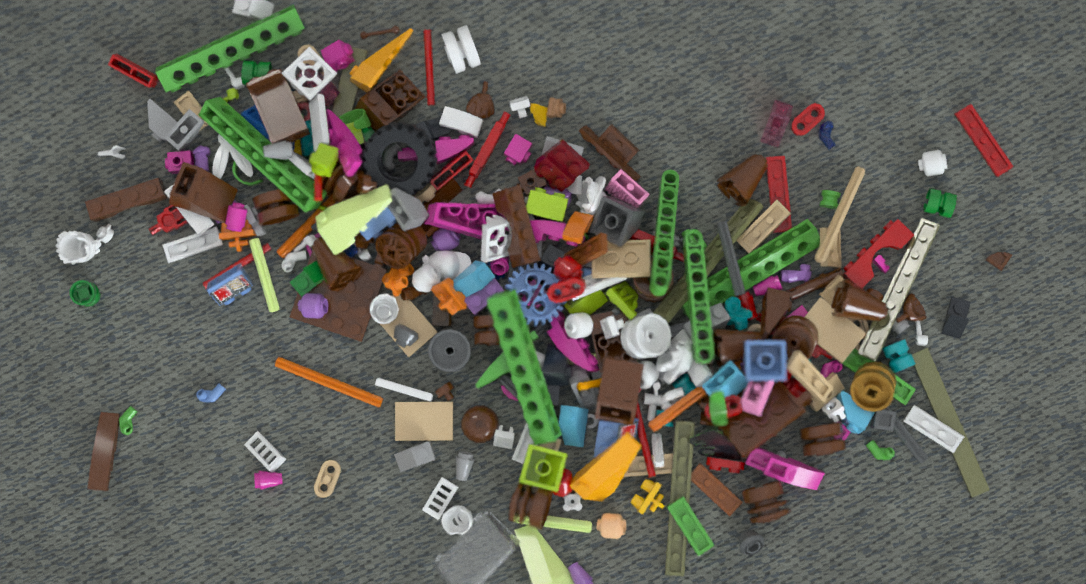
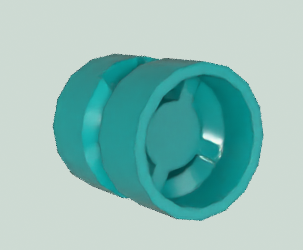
(899, 363)

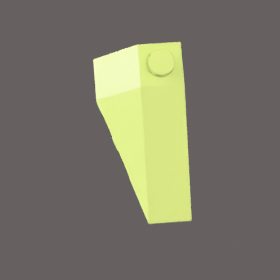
(345, 219)
(540, 558)

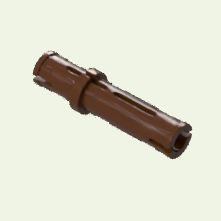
(814, 284)

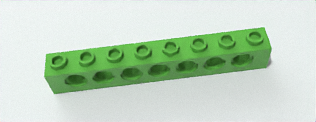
(166, 71)
(250, 144)
(762, 263)
(527, 357)

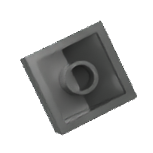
(616, 220)

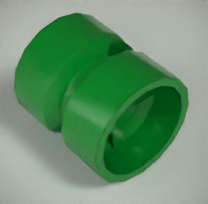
(251, 70)
(940, 203)
(84, 293)

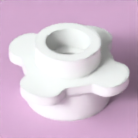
(105, 233)
(576, 505)

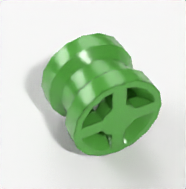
(830, 199)

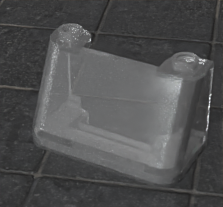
(477, 551)

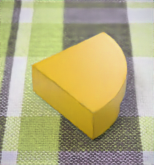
(539, 113)

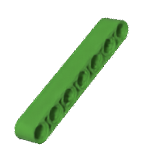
(664, 240)
(701, 288)

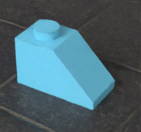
(473, 278)
(727, 379)
(856, 417)
(573, 425)

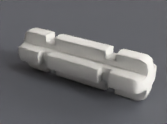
(657, 448)

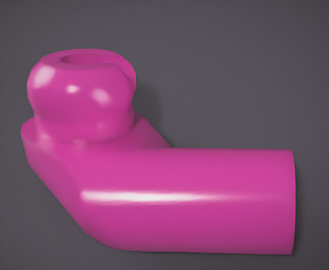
(829, 367)

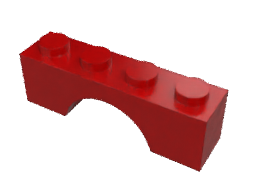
(894, 236)

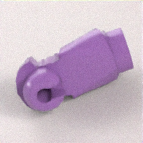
(201, 158)
(792, 276)

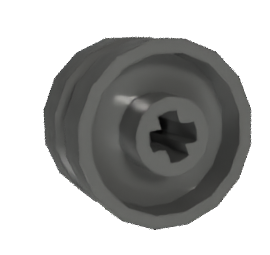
(460, 355)

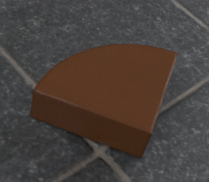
(999, 259)

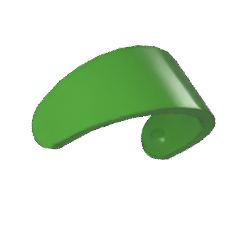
(357, 116)
(234, 169)
(718, 408)

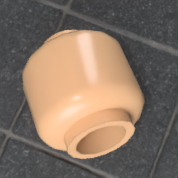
(611, 526)

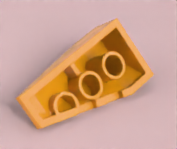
(373, 67)
(606, 471)

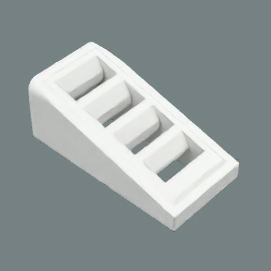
(274, 465)
(448, 484)

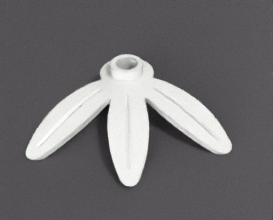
(221, 159)

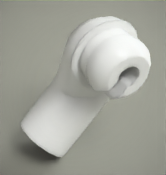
(485, 198)
(291, 259)
(669, 396)

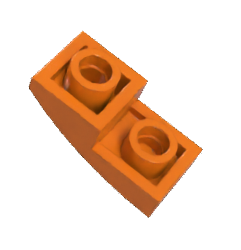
(577, 227)

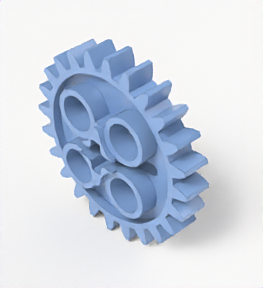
(522, 287)

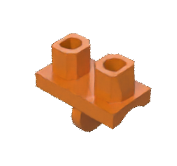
(247, 231)
(397, 279)
(448, 297)

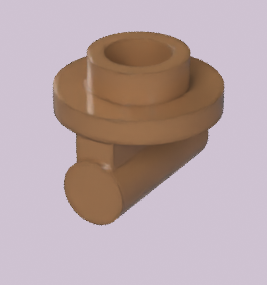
(556, 108)

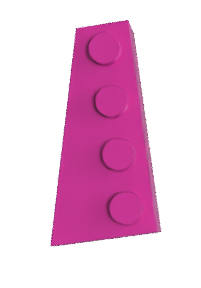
(463, 218)

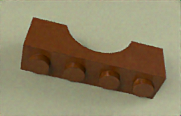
(124, 199)
(523, 244)

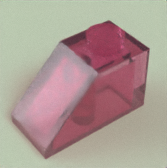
(329, 91)
(776, 123)

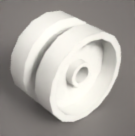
(460, 49)
(646, 336)

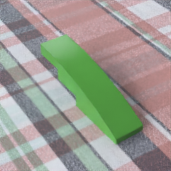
(498, 367)
(903, 390)

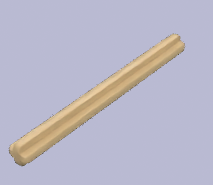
(839, 215)

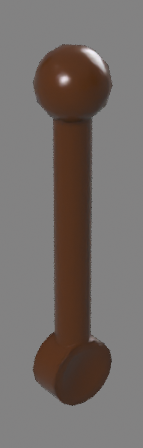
(395, 29)

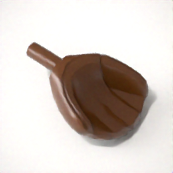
(481, 104)
(912, 310)

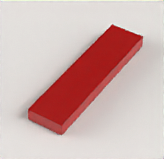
(983, 140)
(779, 187)

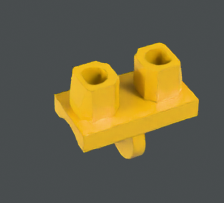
(642, 504)

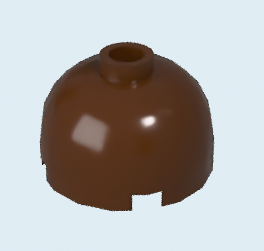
(479, 424)

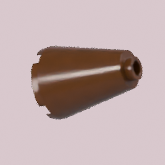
(743, 179)
(335, 268)
(857, 303)
(730, 344)

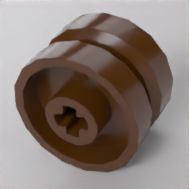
(275, 208)
(799, 335)
(490, 336)
(822, 440)

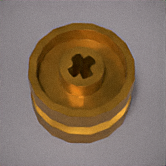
(873, 386)

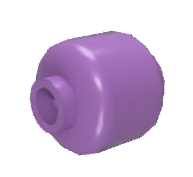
(445, 240)
(313, 305)

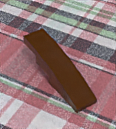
(103, 451)

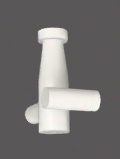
(653, 400)

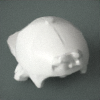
(591, 192)
(76, 247)
(448, 262)
(676, 360)

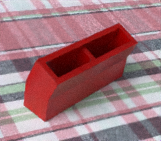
(134, 70)
(448, 167)

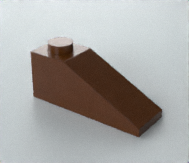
(774, 308)

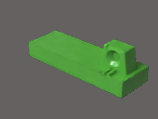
(690, 526)

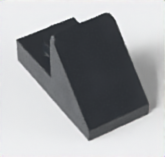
(549, 258)
(956, 317)

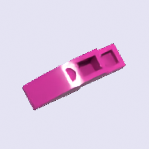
(345, 141)
(445, 146)
(554, 229)
(572, 348)
(785, 469)

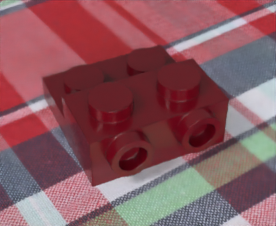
(560, 165)

